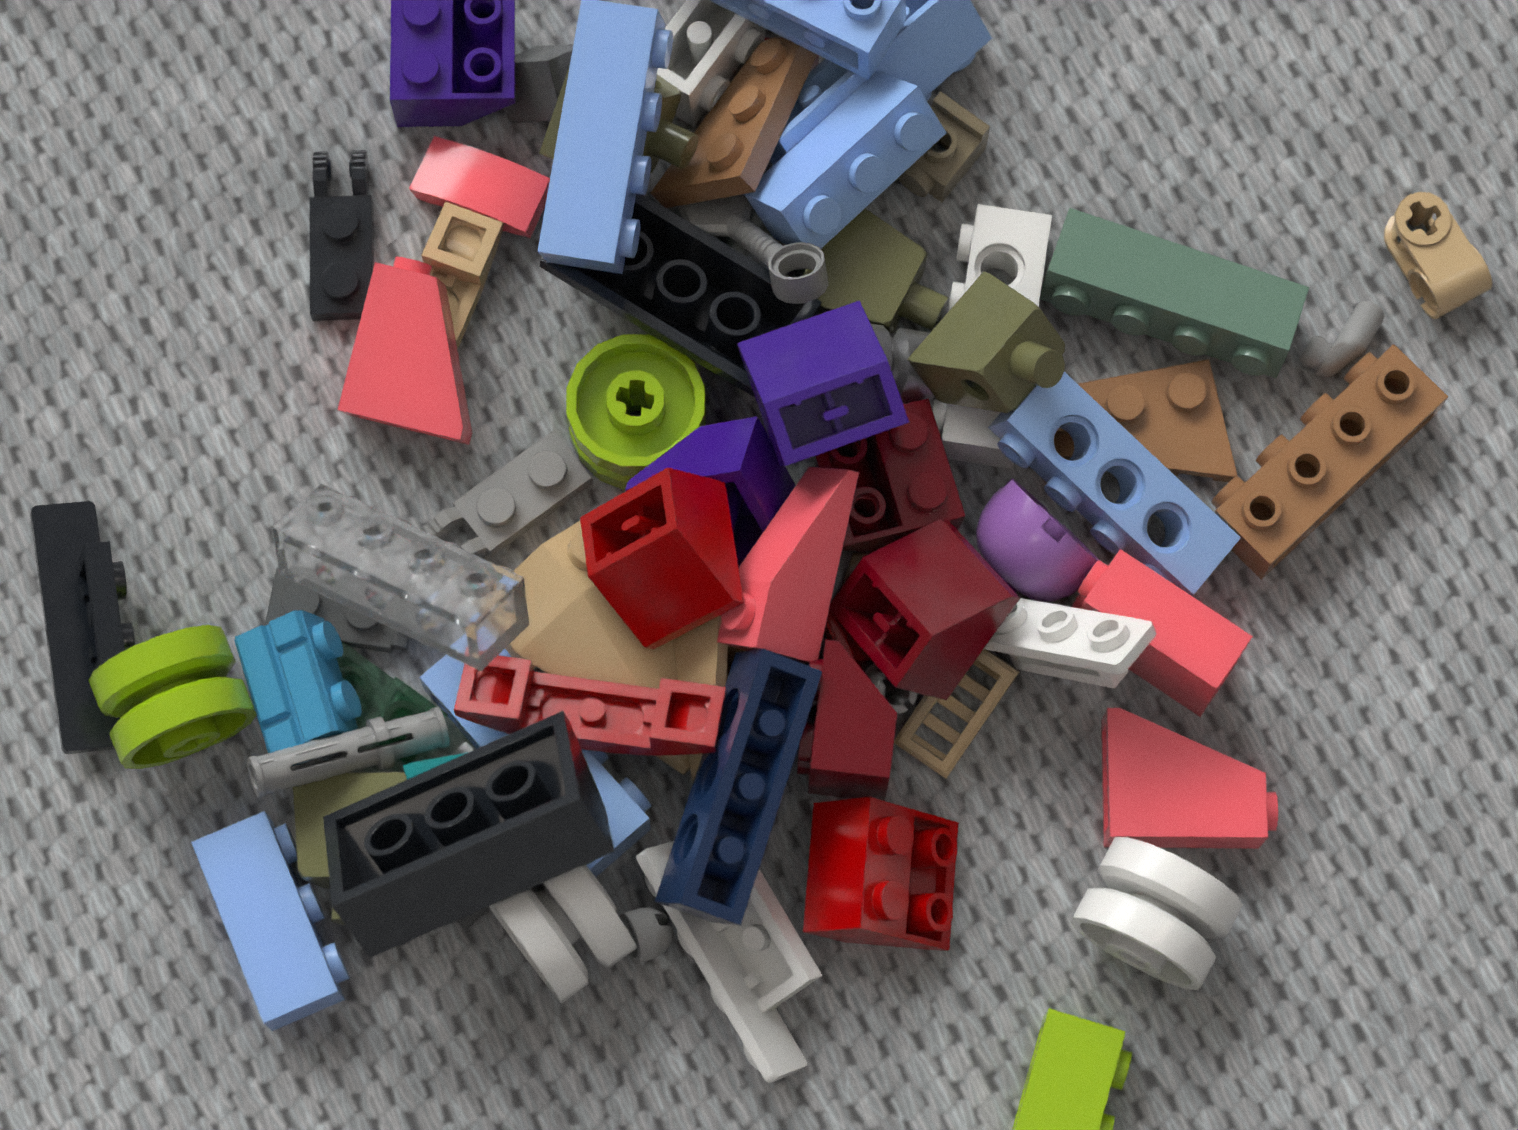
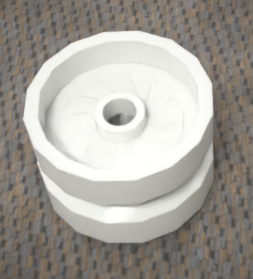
(1157, 912)
(557, 916)

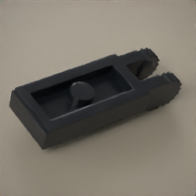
(340, 241)

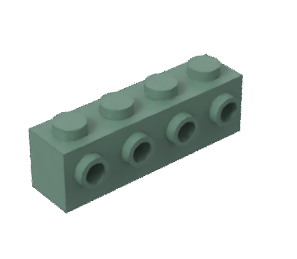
(1173, 294)

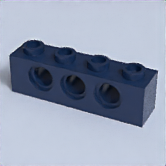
(739, 788)

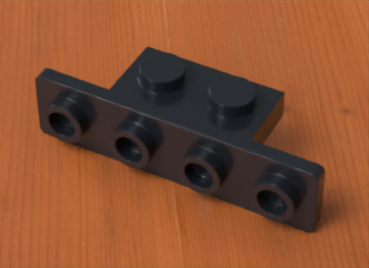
(80, 616)

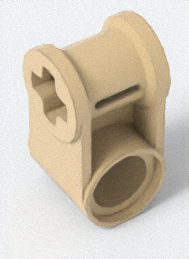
(1436, 263)

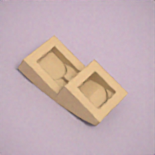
(461, 258)

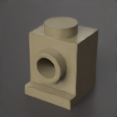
(965, 142)

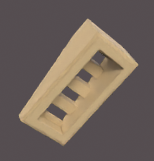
(931, 756)

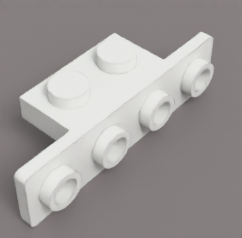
(1071, 642)
(747, 968)

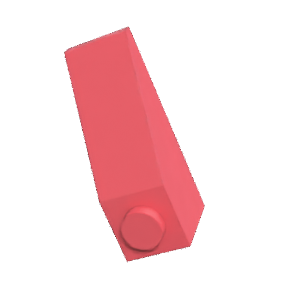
(794, 570)

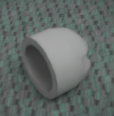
(648, 932)

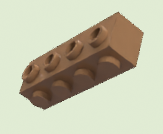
(1328, 458)

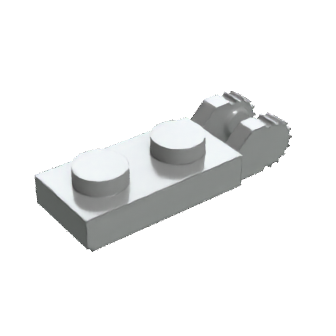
(514, 497)

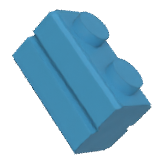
(297, 680)

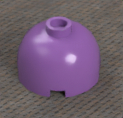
(1031, 546)

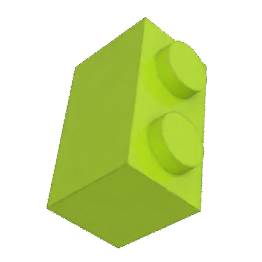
(1072, 1075)

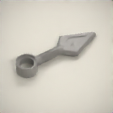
(732, 218)

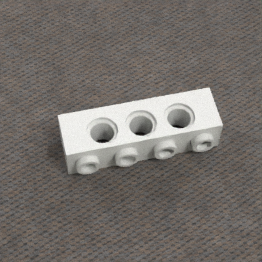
(1008, 242)

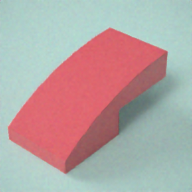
(482, 185)

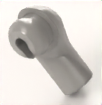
(1350, 344)

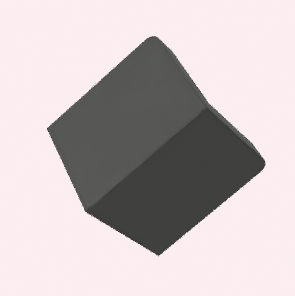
(538, 82)

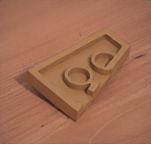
(741, 127)
(1170, 414)

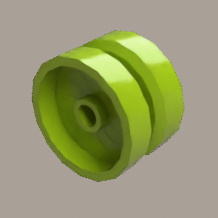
(628, 377)
(172, 696)

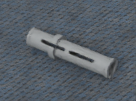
(422, 731)

